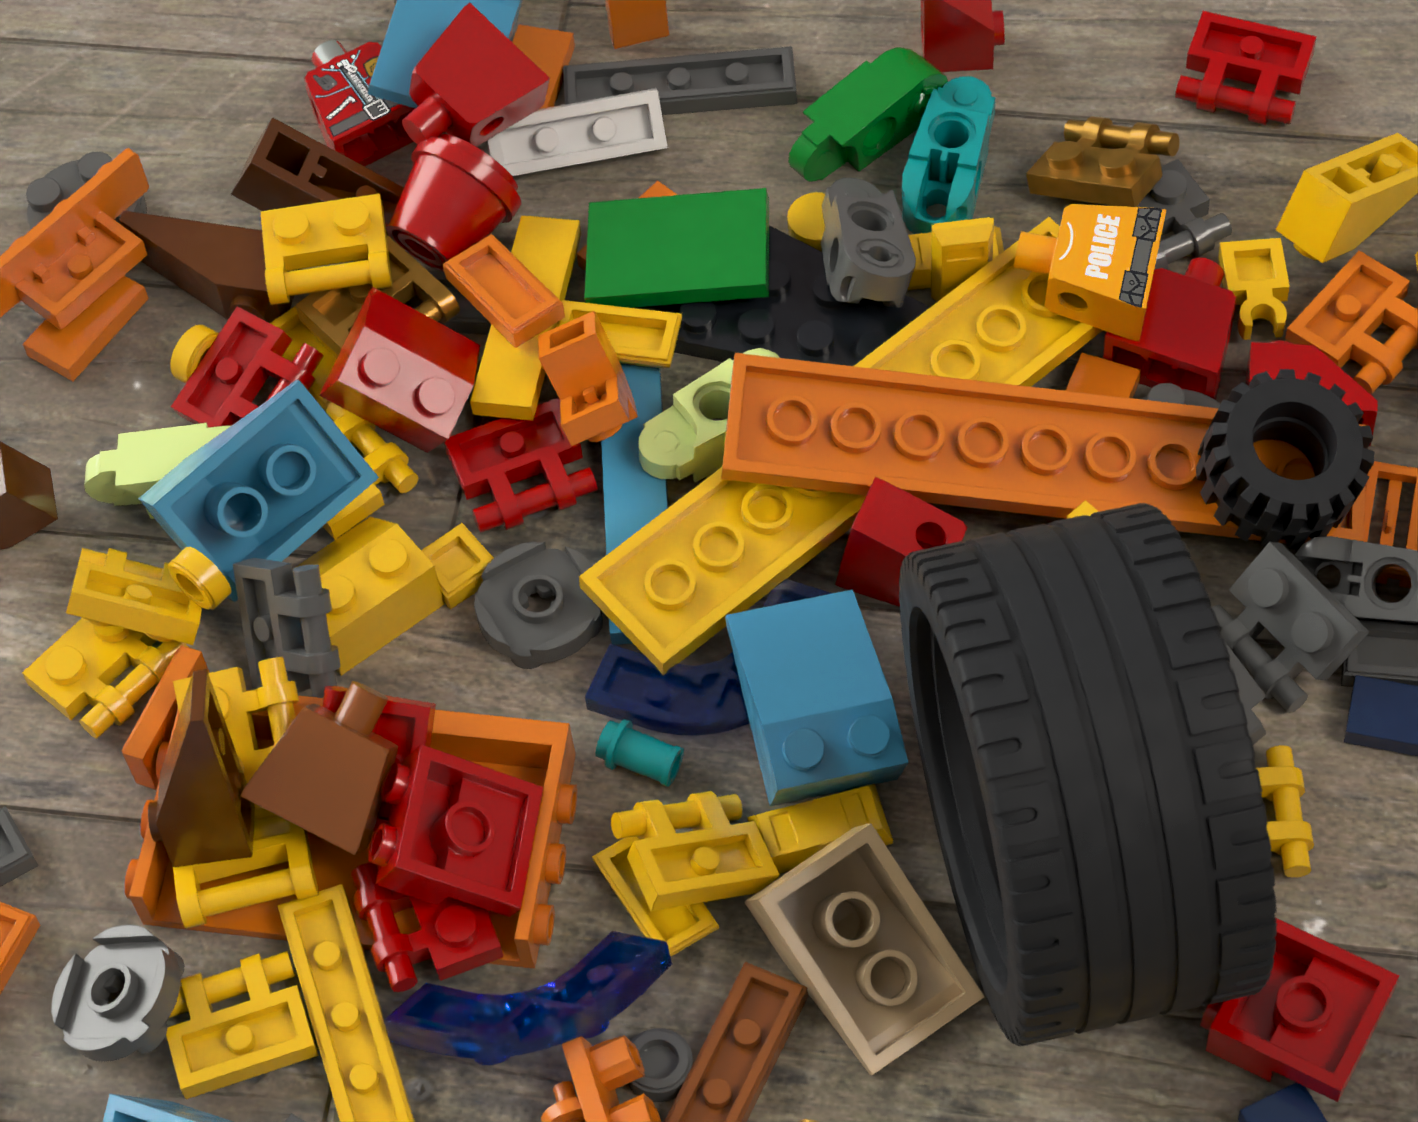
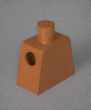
(329, 770)

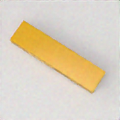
(511, 376)
(344, 1009)

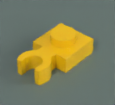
(1259, 280)

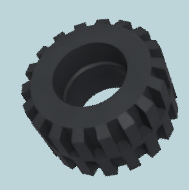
(1304, 417)

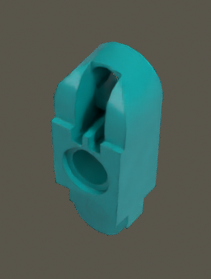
(948, 154)

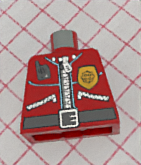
(348, 117)

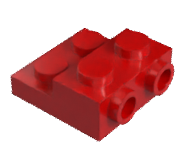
(456, 832)
(1307, 1017)

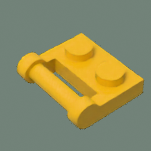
(325, 236)
(273, 843)

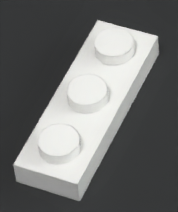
(581, 133)

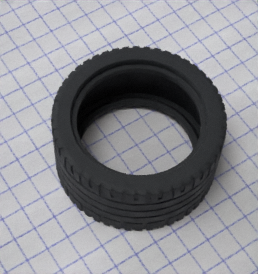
(1089, 772)

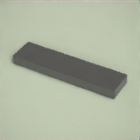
(692, 81)

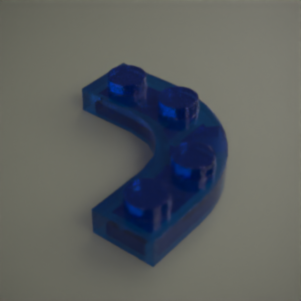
(686, 698)
(529, 1021)

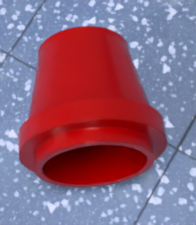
(451, 200)

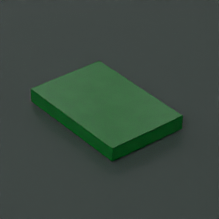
(678, 249)

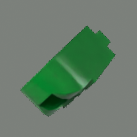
(865, 114)

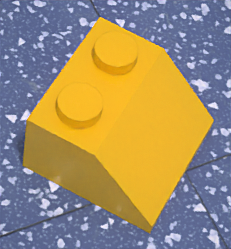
(376, 588)

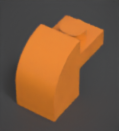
(586, 379)

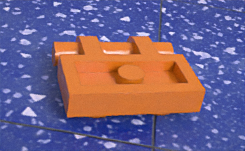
(1348, 314)

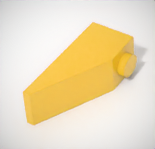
(1350, 197)

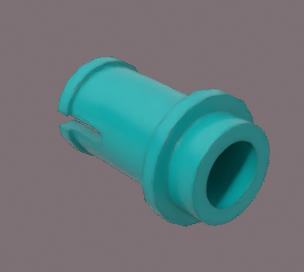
(638, 752)

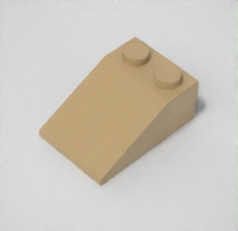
(865, 947)

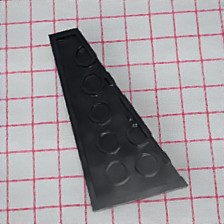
(795, 319)

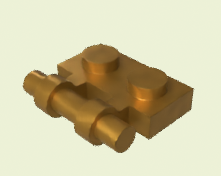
(1092, 172)

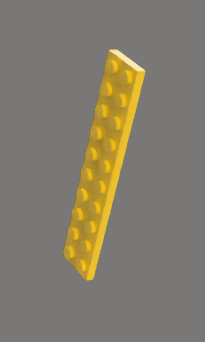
(741, 539)

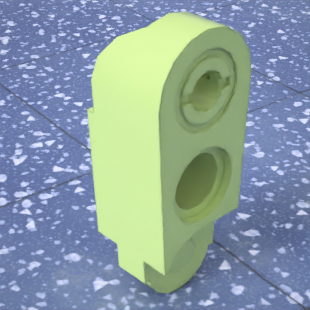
(684, 436)
(142, 461)

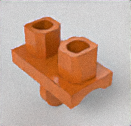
(596, 1075)

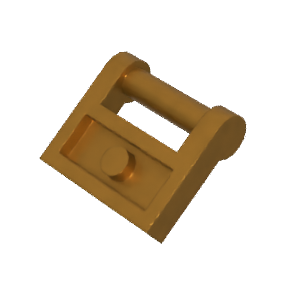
(334, 311)

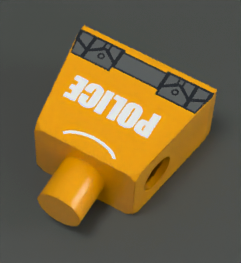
(1098, 264)

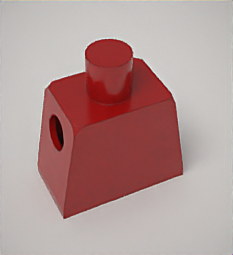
(473, 83)
(1182, 330)
(884, 533)

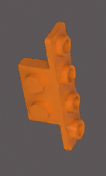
(77, 247)

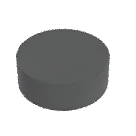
(665, 1061)

